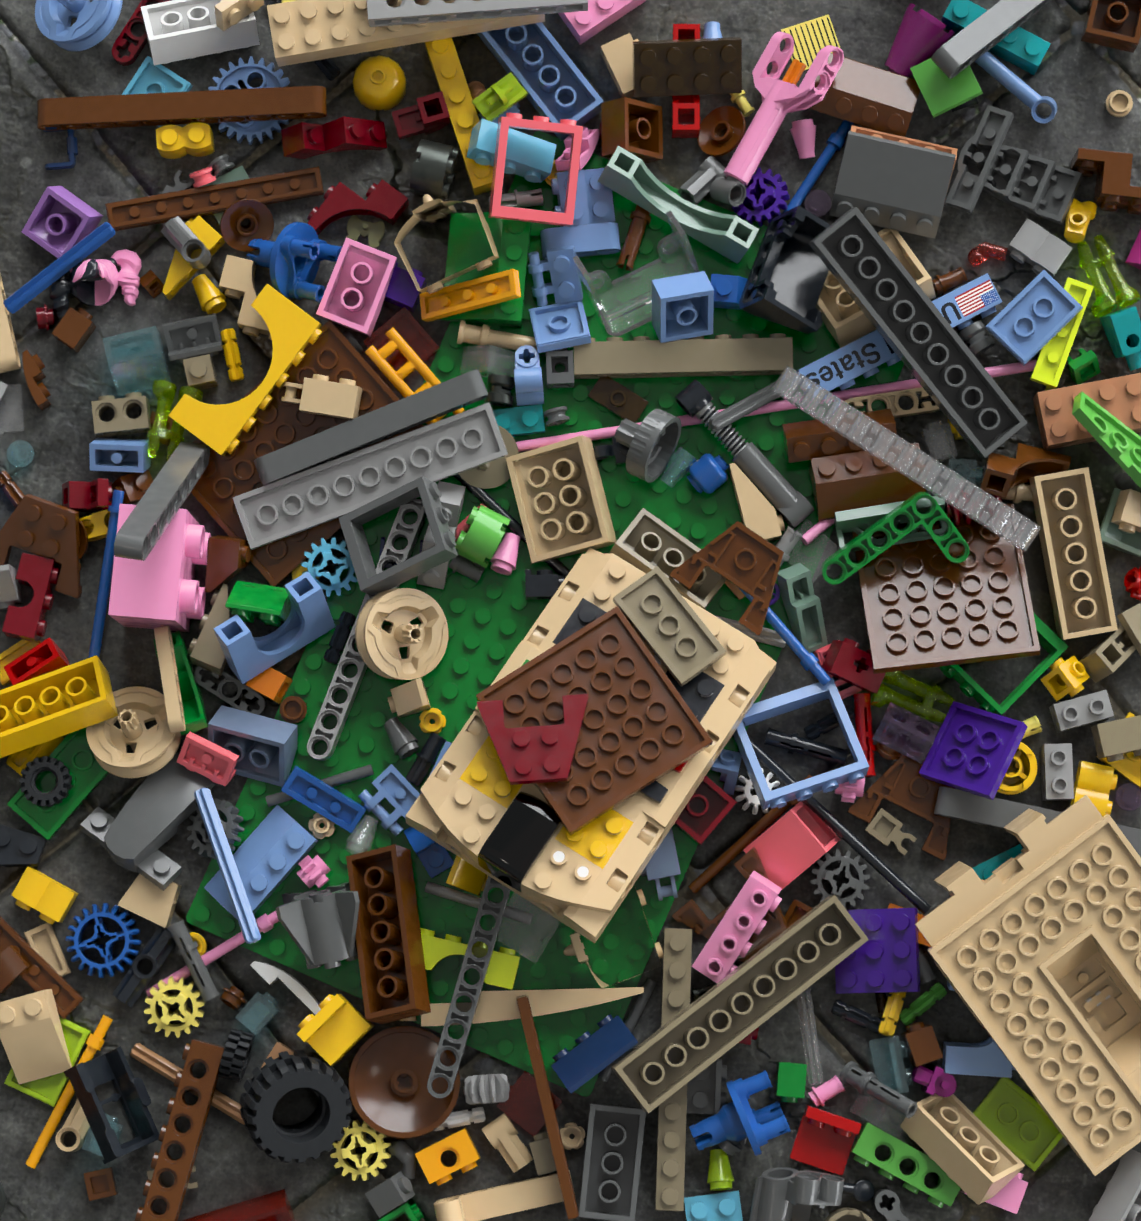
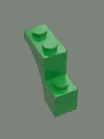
(190, 693)

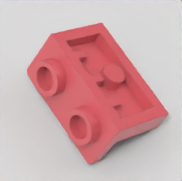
(208, 759)

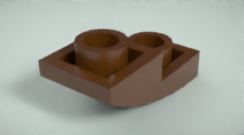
(33, 373)
(11, 967)

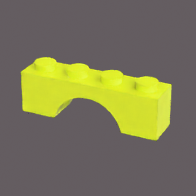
(502, 966)

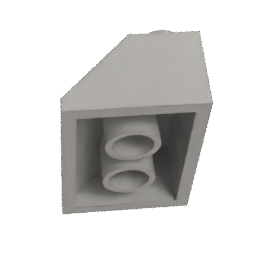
(1122, 1193)

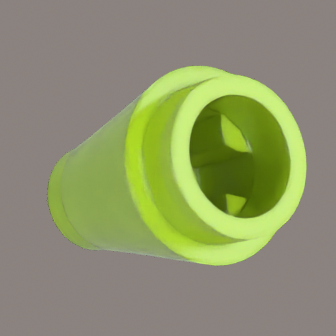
(719, 1172)

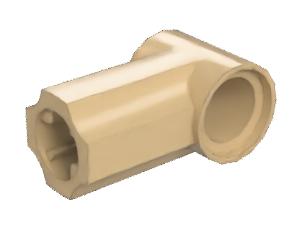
(76, 1123)
(504, 1137)

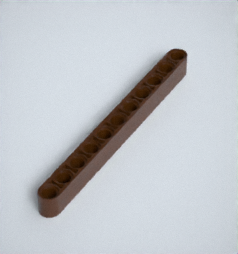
(182, 108)

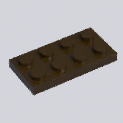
(687, 67)

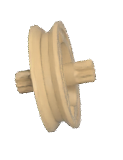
(424, 643)
(151, 747)

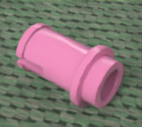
(826, 1091)

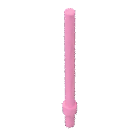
(264, 924)

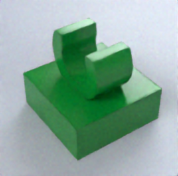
(1084, 366)

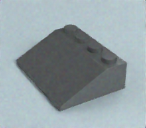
(893, 184)

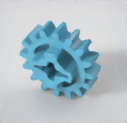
(343, 563)

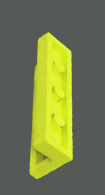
(1055, 353)

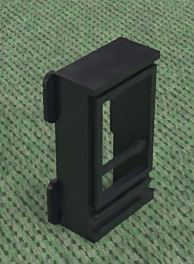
(130, 1091)

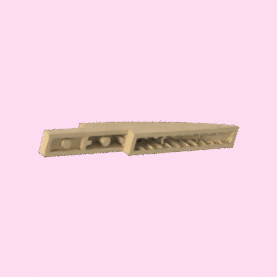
(503, 1005)

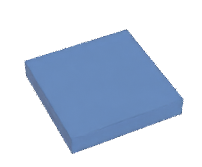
(559, 326)

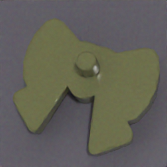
(374, 231)

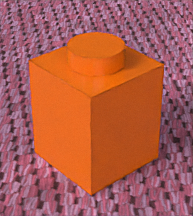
(270, 684)

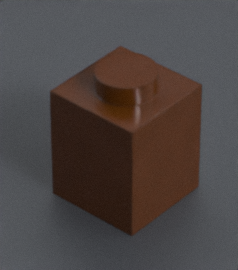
(74, 329)

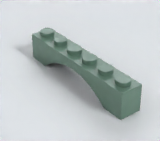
(719, 231)

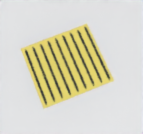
(810, 38)

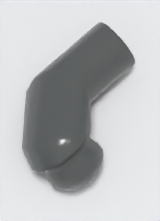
(406, 1156)

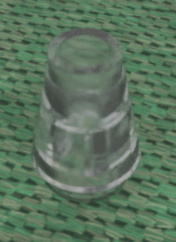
(362, 836)

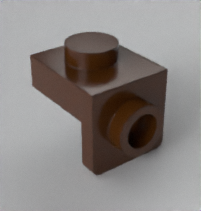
(134, 486)

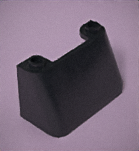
(787, 273)

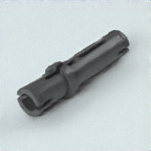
(193, 960)

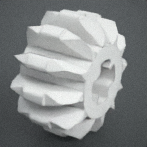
(753, 800)

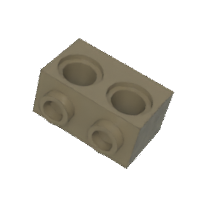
(121, 423)

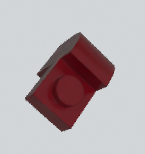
(425, 117)
(87, 496)

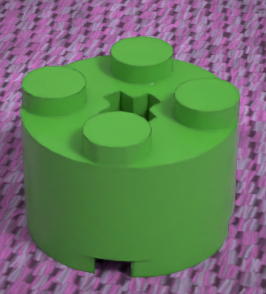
(482, 536)

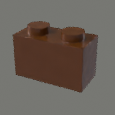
(921, 1044)

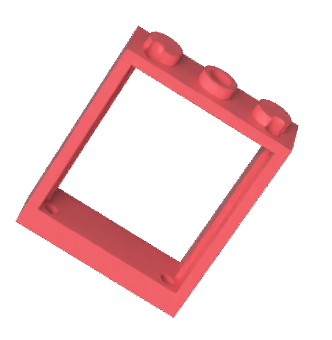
(538, 123)

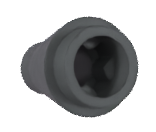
(401, 739)

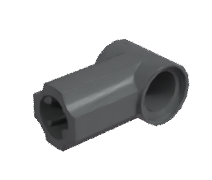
(699, 184)
(186, 242)

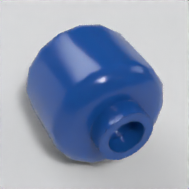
(708, 473)

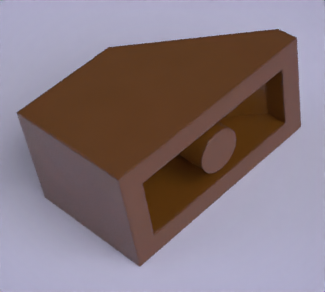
(225, 560)

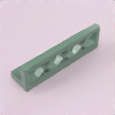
(862, 518)

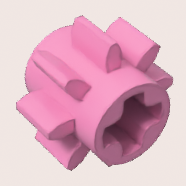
(851, 791)
(313, 871)

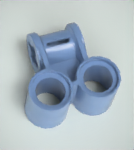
(528, 377)

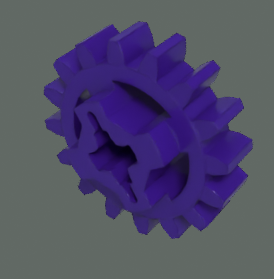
(770, 201)

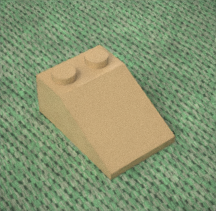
(33, 1036)

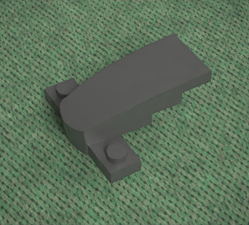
(1010, 173)
(149, 822)

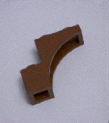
(1004, 473)

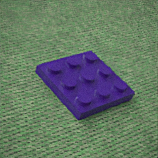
(973, 750)
(887, 959)

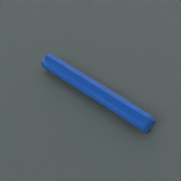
(59, 267)

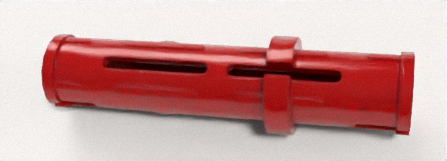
(863, 724)

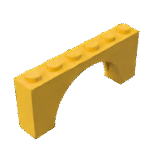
(290, 333)

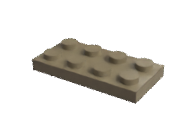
(669, 626)

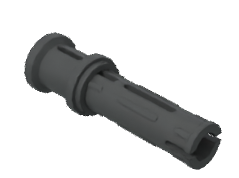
(868, 1084)

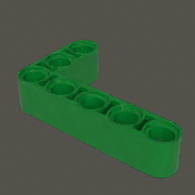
(894, 534)

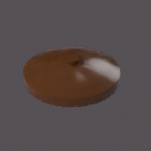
(392, 1079)

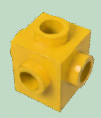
(1065, 678)

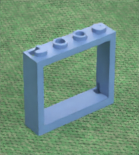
(803, 789)

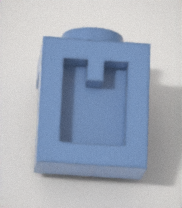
(728, 764)

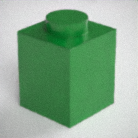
(790, 1081)

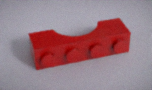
(686, 107)

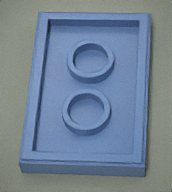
(1034, 317)

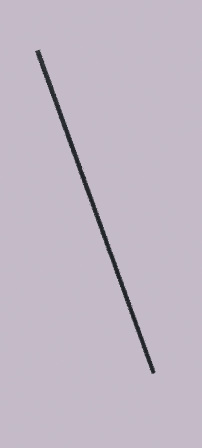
(761, 755)

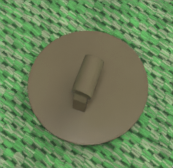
(494, 472)

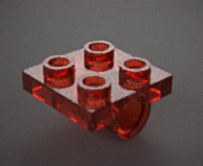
(411, 332)

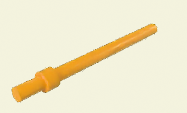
(94, 1042)

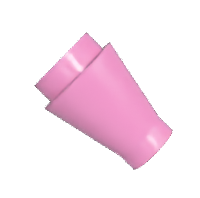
(804, 137)
(506, 554)

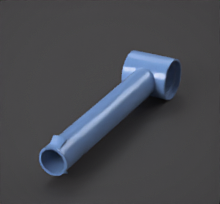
(1017, 86)

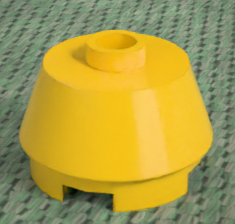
(1020, 772)

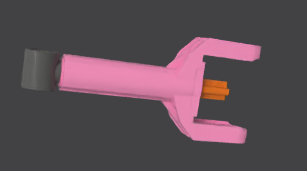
(777, 100)

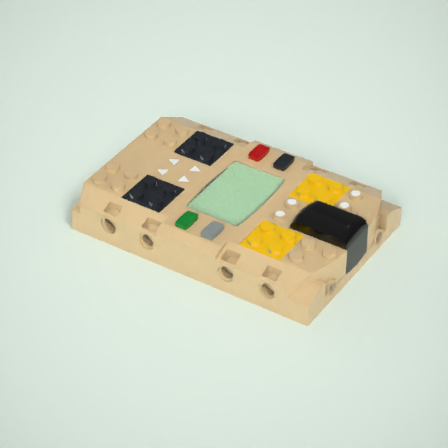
(513, 828)

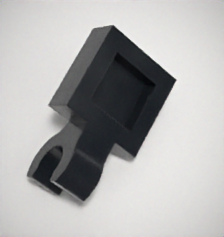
(609, 451)

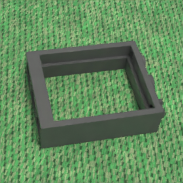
(359, 549)

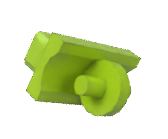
(499, 97)

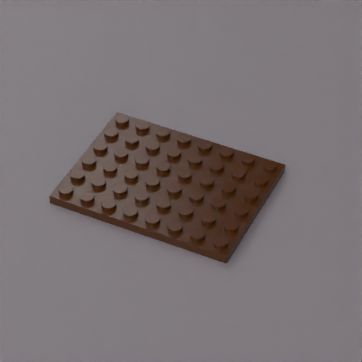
(278, 427)

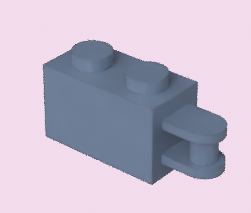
(663, 865)

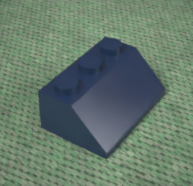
(593, 1052)

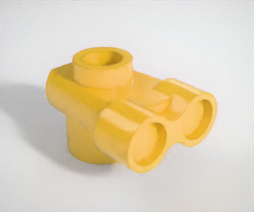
(1078, 220)

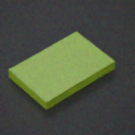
(51, 1087)
(1018, 1122)

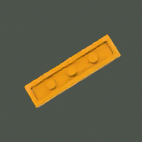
(470, 295)

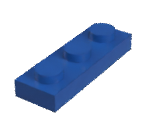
(323, 799)

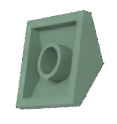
(1116, 538)

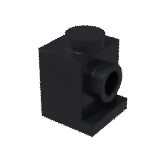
(542, 585)

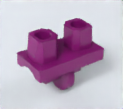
(934, 1080)

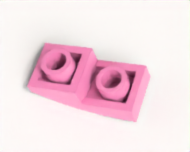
(589, 142)

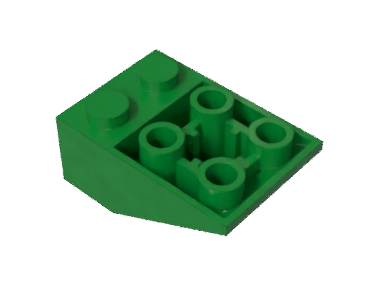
(259, 602)

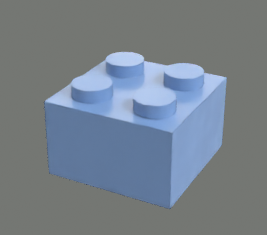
(682, 306)

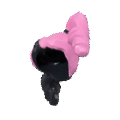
(97, 280)

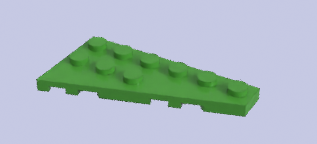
(1111, 434)

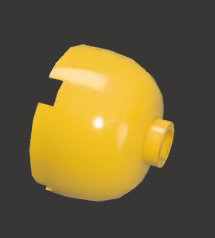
(379, 83)

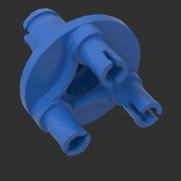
(295, 260)
(737, 1119)

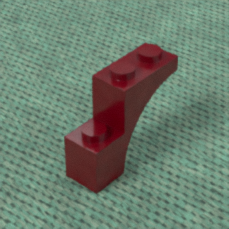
(338, 135)
(341, 202)

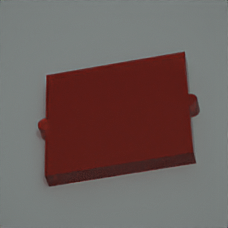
(525, 1104)

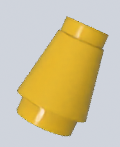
(209, 296)

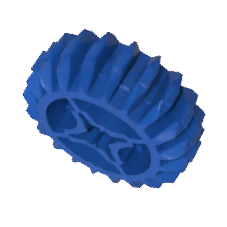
(100, 927)

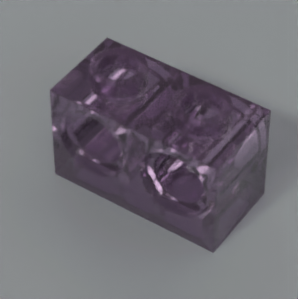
(905, 732)

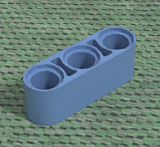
(587, 239)

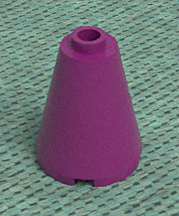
(916, 40)

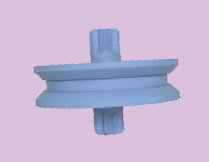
(92, 24)

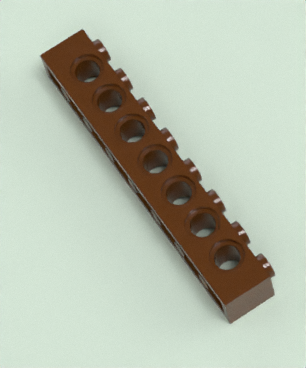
(210, 1056)

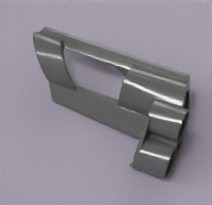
(790, 1193)

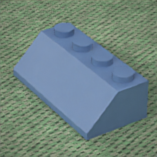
(265, 859)

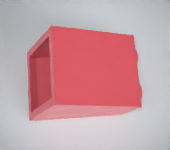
(793, 844)

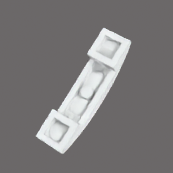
(272, 974)

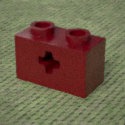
(840, 664)

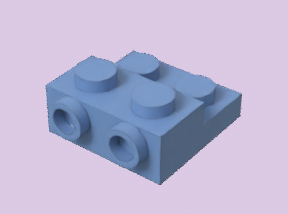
(593, 199)

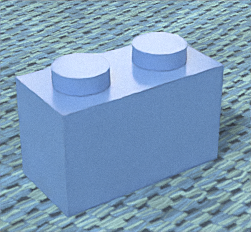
(119, 455)

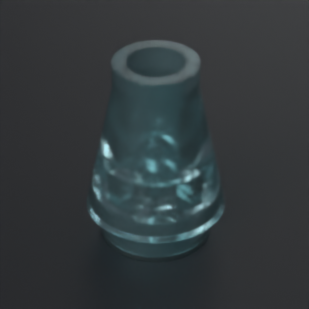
(677, 466)

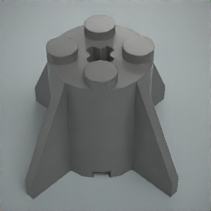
(322, 924)

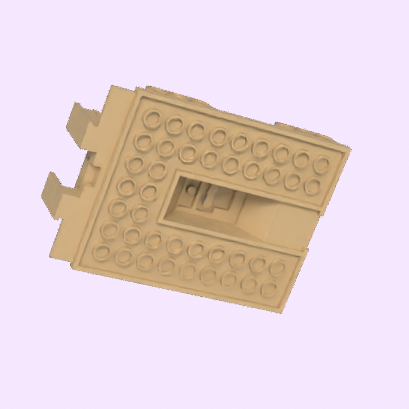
(1055, 970)

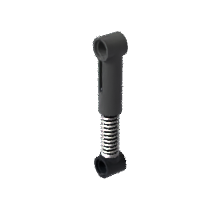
(788, 502)

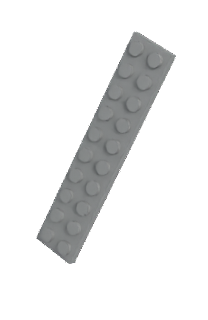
(365, 475)

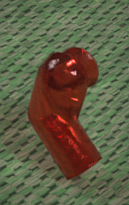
(984, 252)

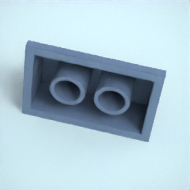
(263, 743)

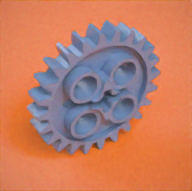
(246, 73)

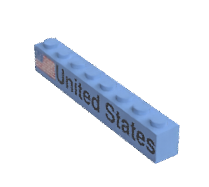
(872, 350)

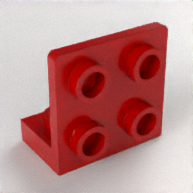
(824, 1140)

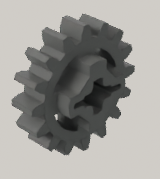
(230, 823)
(827, 875)

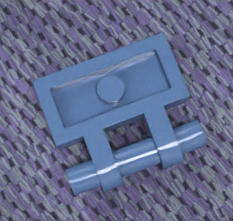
(563, 272)
(397, 791)

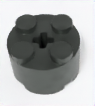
(433, 169)

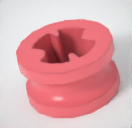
(202, 177)

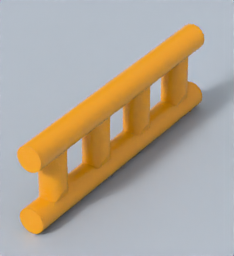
(414, 362)

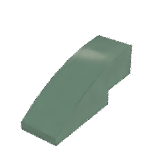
(802, 606)

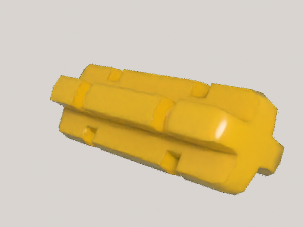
(232, 355)
(891, 1013)

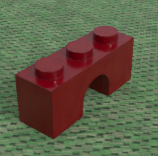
(28, 621)

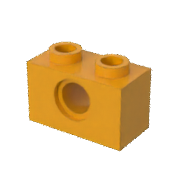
(460, 1144)

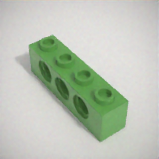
(871, 1137)

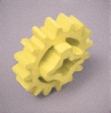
(166, 999)
(362, 1161)

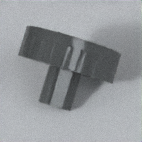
(649, 443)

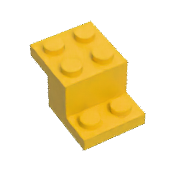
(334, 1028)

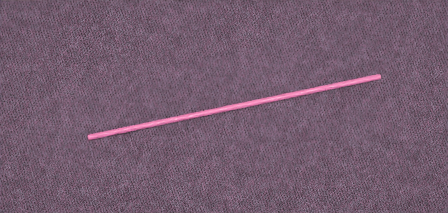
(775, 406)

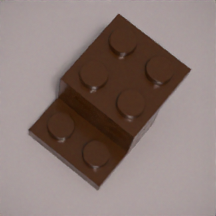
(1112, 178)

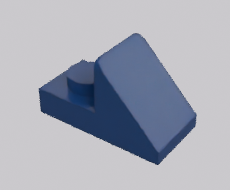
(431, 854)

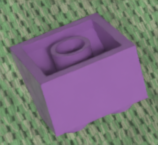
(60, 221)

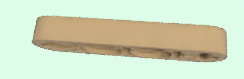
(891, 401)
(169, 679)

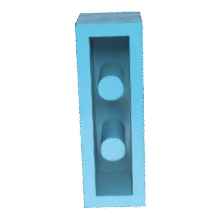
(524, 153)

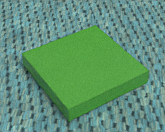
(940, 91)

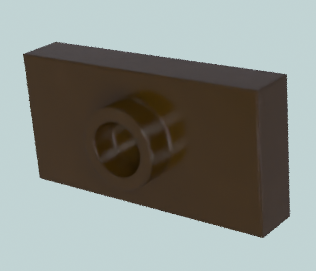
(618, 399)

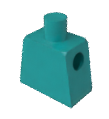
(1118, 327)

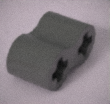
(892, 1213)

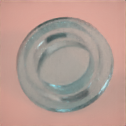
(20, 454)

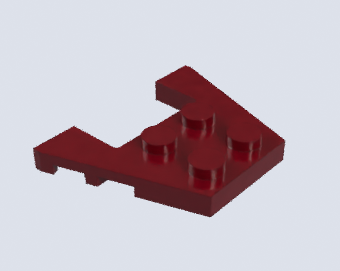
(535, 752)

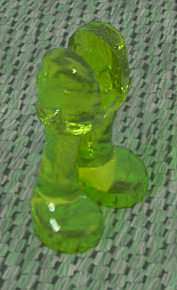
(1105, 302)
(165, 395)
(924, 708)

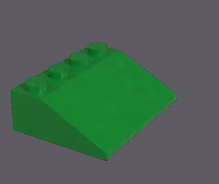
(470, 246)

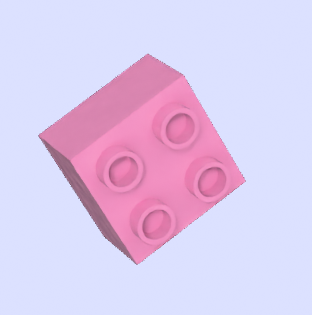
(162, 586)

